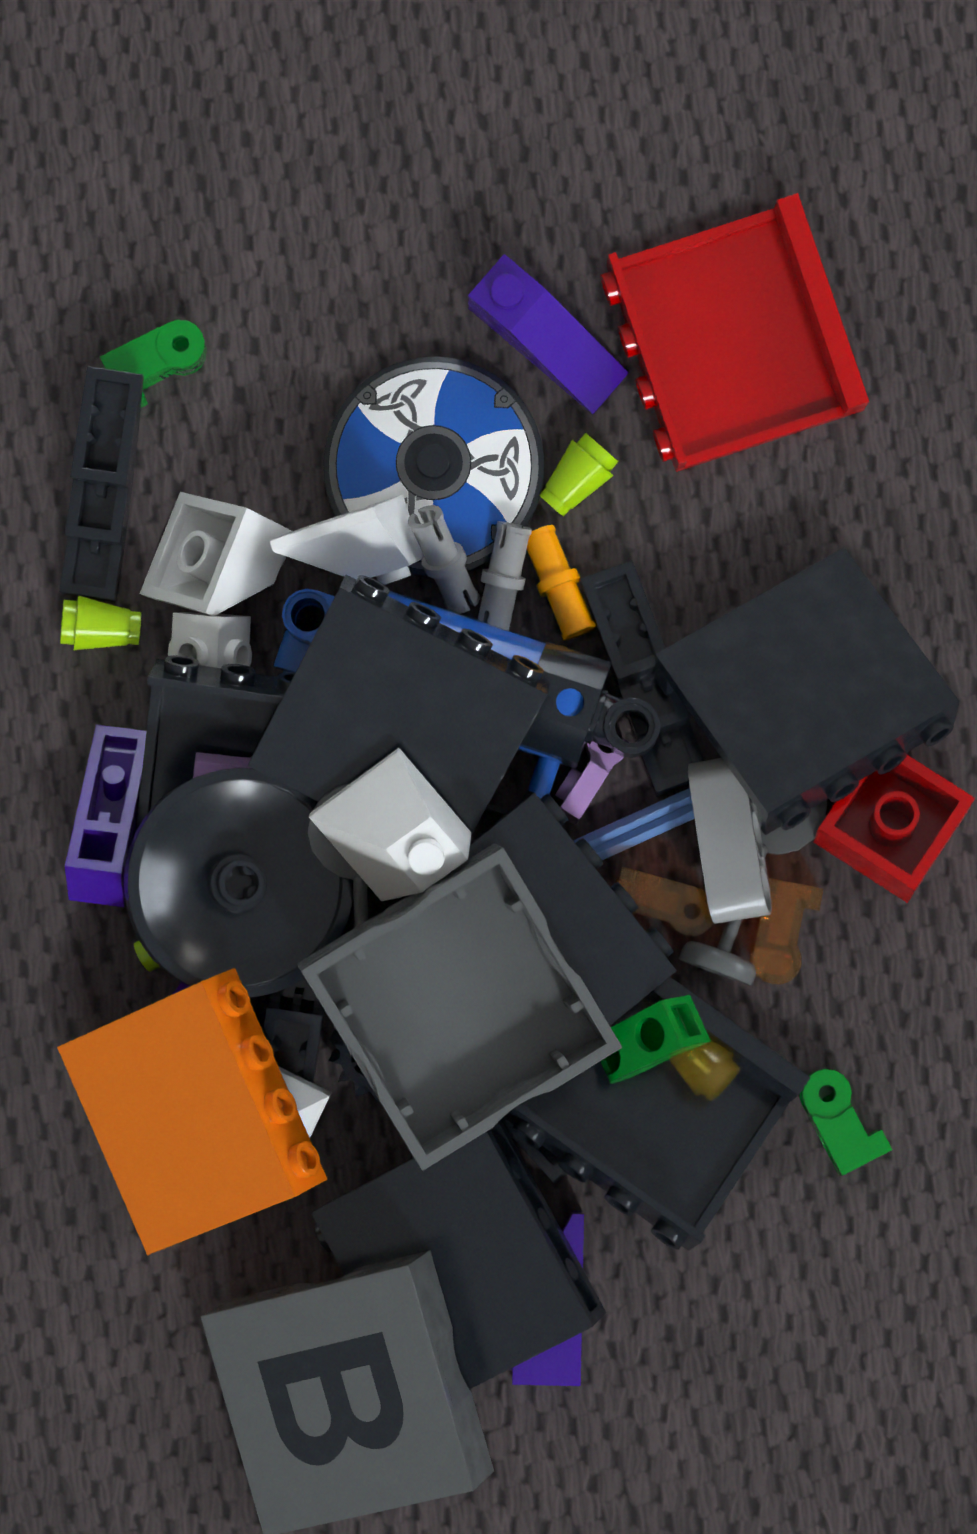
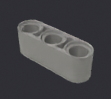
(728, 843)

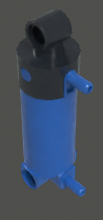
(576, 703)

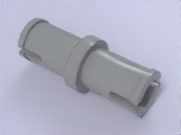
(443, 559)
(504, 574)

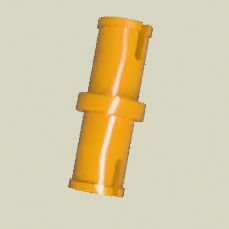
(559, 583)

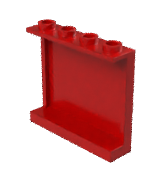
(735, 336)

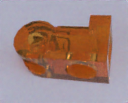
(668, 901)
(777, 934)

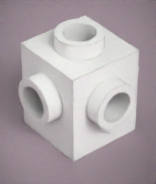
(211, 639)

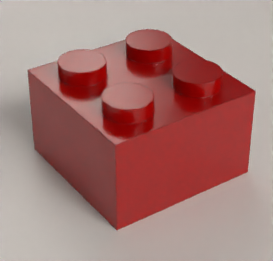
(895, 825)

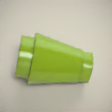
(578, 474)
(98, 624)

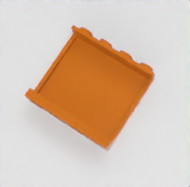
(192, 1112)

